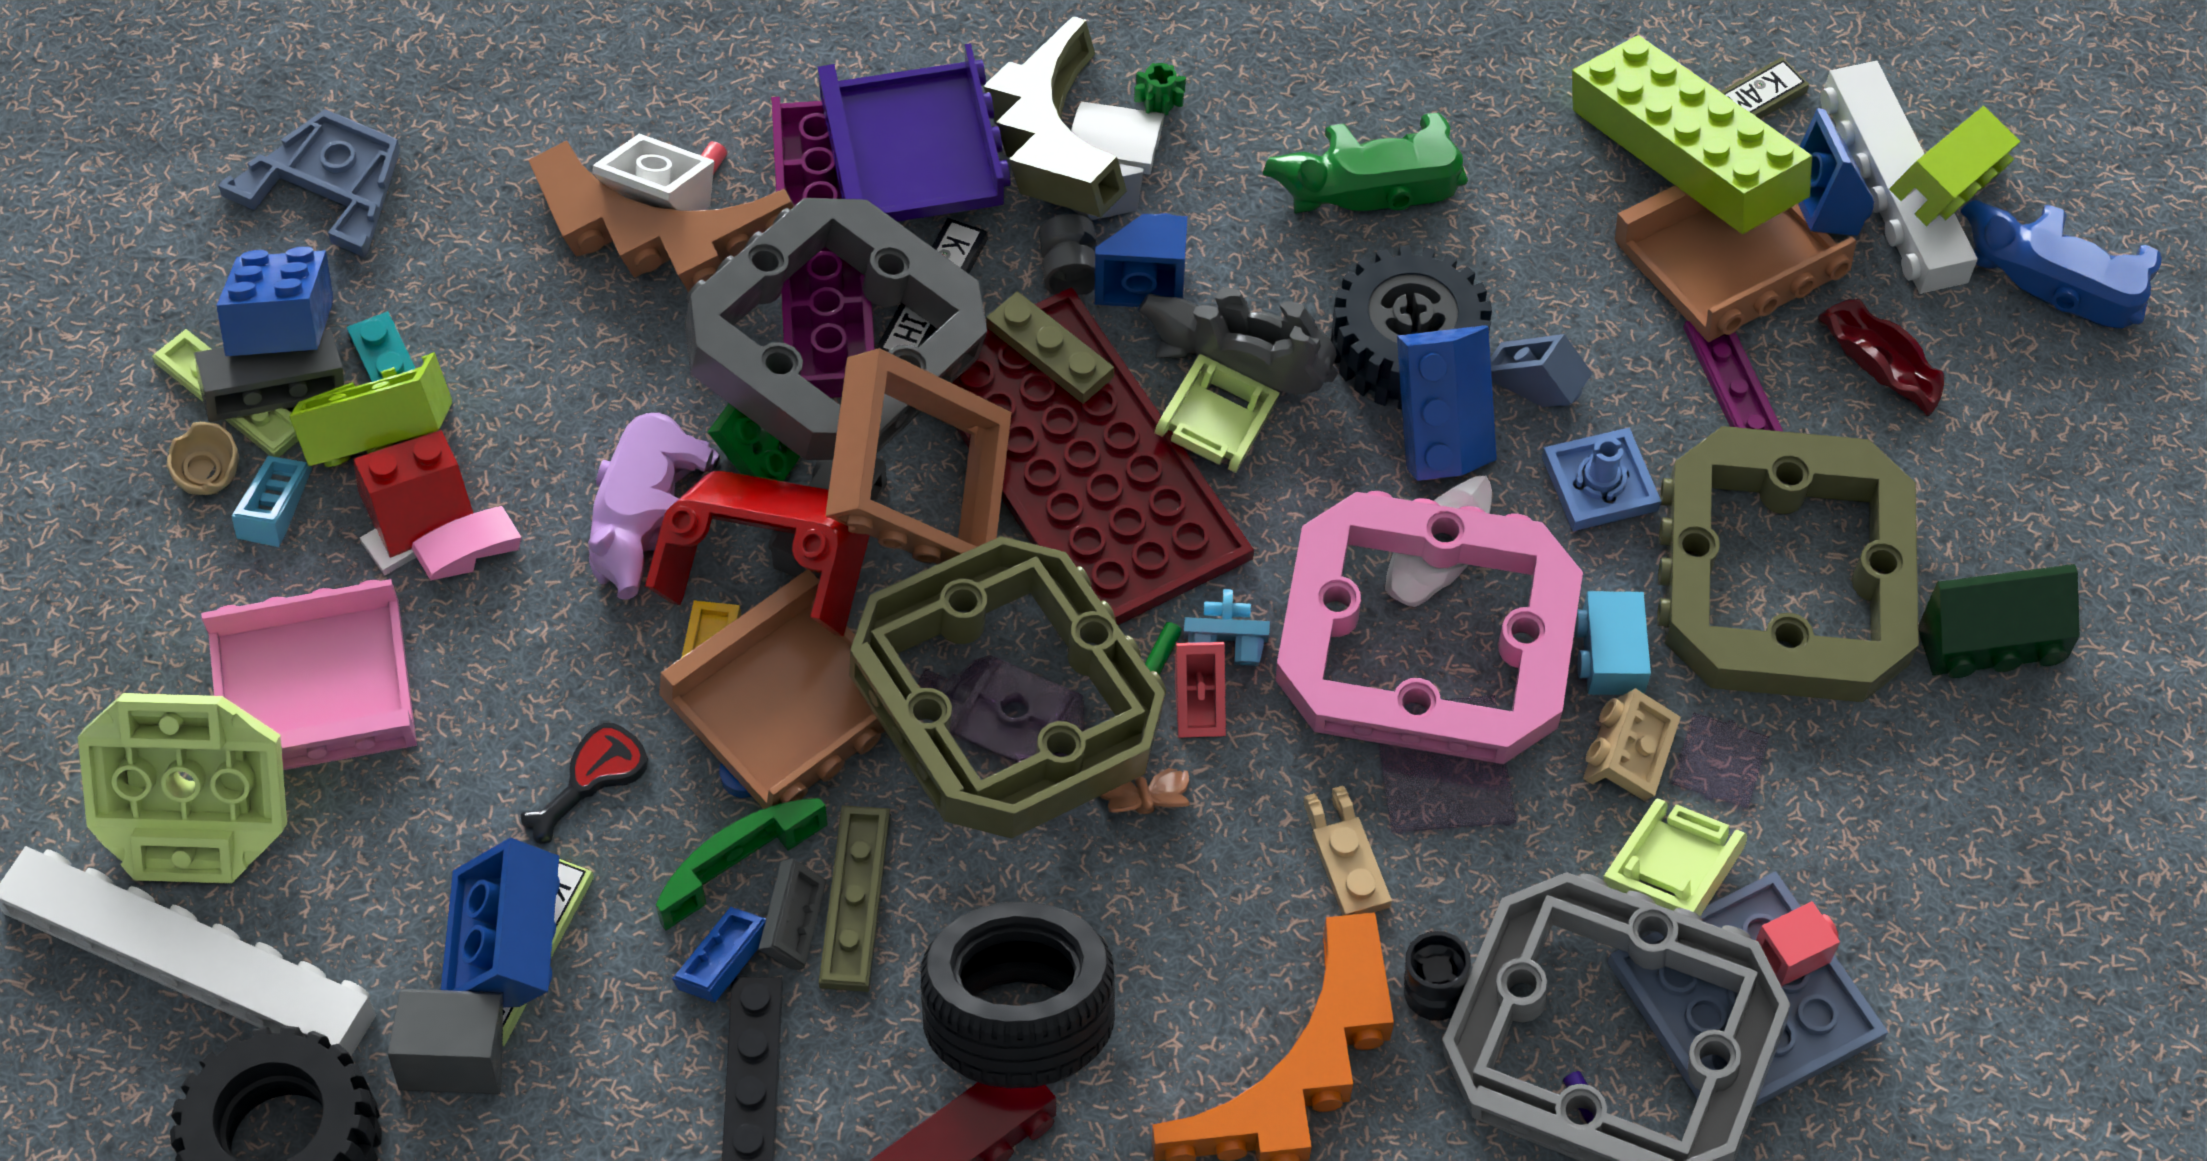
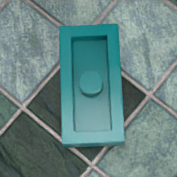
(380, 346)

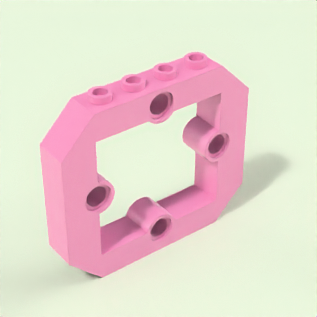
(1480, 540)

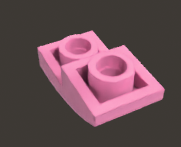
(458, 544)

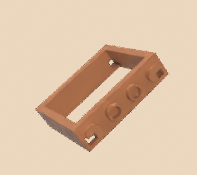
(865, 383)

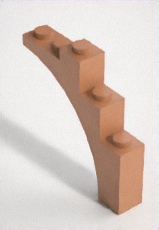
(643, 234)

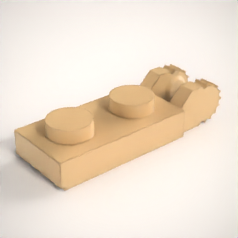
(1347, 856)

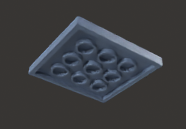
(1826, 1010)

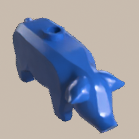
(2064, 268)

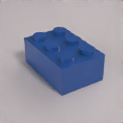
(275, 302)

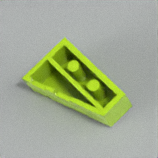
(372, 414)

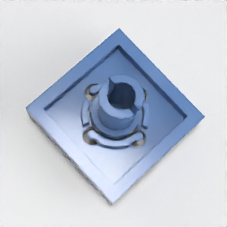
(1598, 465)

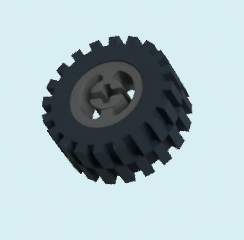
(1373, 312)

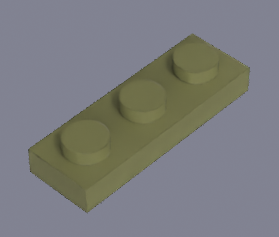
(1050, 347)

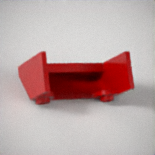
(770, 504)

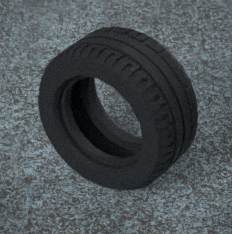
(1025, 1042)

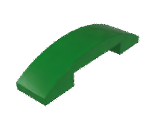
(789, 822)

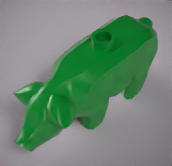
(1376, 173)

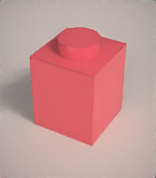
(1798, 942)

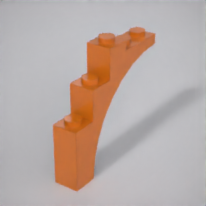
(1315, 1072)

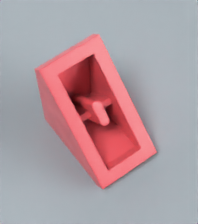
(1200, 689)

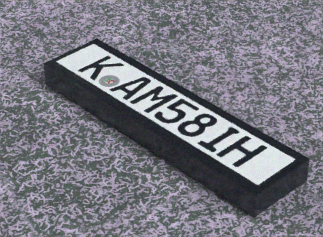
(959, 244)

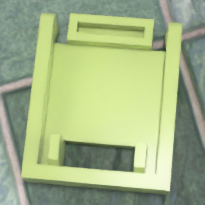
(1211, 422)
(1678, 856)

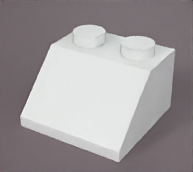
(658, 174)

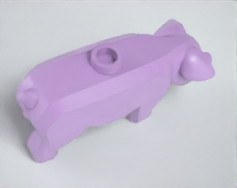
(637, 493)

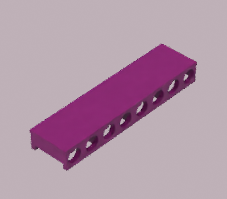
(824, 299)

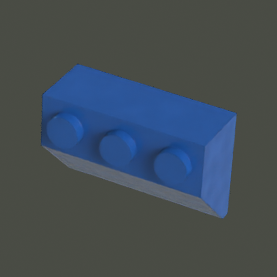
(1447, 401)
(502, 923)

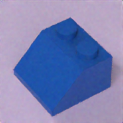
(1838, 192)
(1142, 260)

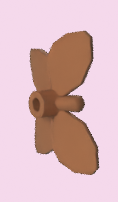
(1162, 791)

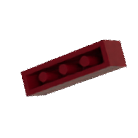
(978, 1126)

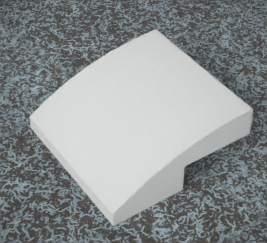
(1121, 132)

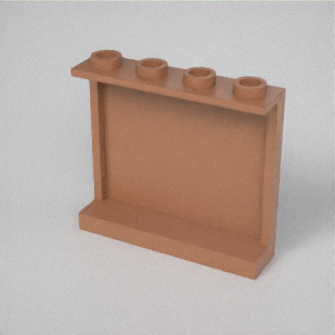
(1717, 272)
(774, 697)

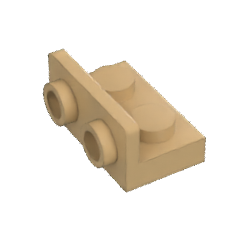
(1632, 744)

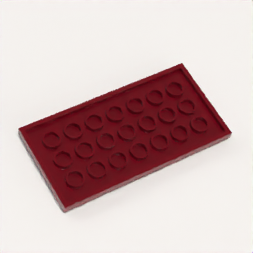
(1101, 478)

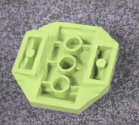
(174, 825)

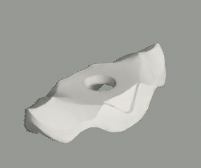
(1411, 577)

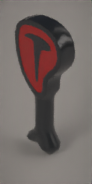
(602, 759)

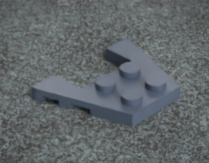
(332, 160)

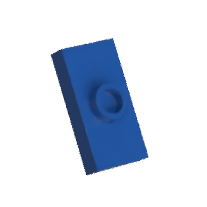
(721, 955)

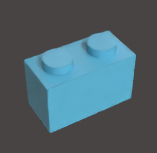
(1614, 643)

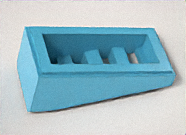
(265, 525)

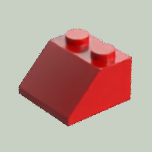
(411, 490)

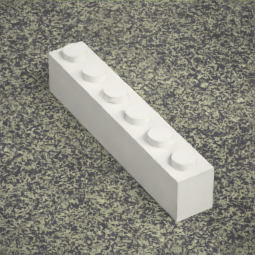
(1883, 151)

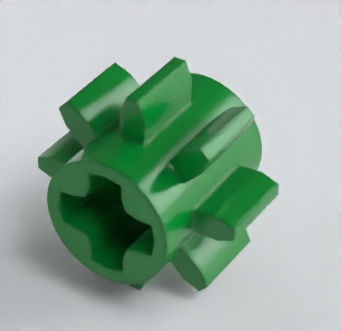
(1159, 88)

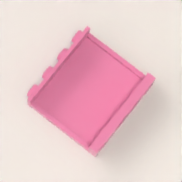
(318, 670)

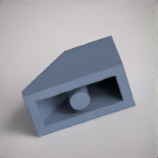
(1541, 370)

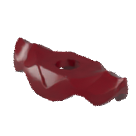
(1885, 353)

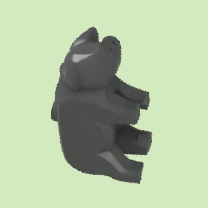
(1273, 350)

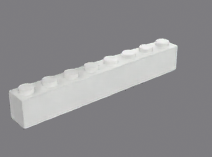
(180, 951)

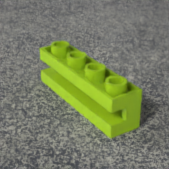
(1958, 166)

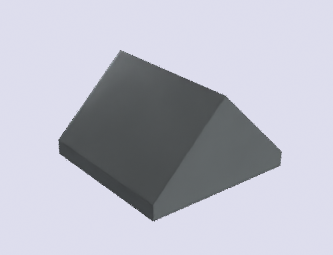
(447, 1041)

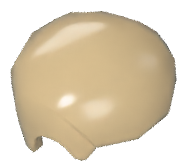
(197, 453)

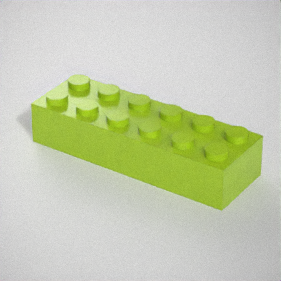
(1692, 134)

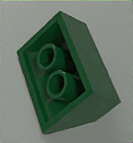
(2001, 621)

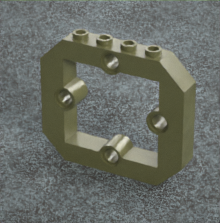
(1818, 469)
(1043, 783)

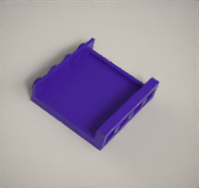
(916, 139)

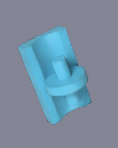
(1247, 634)

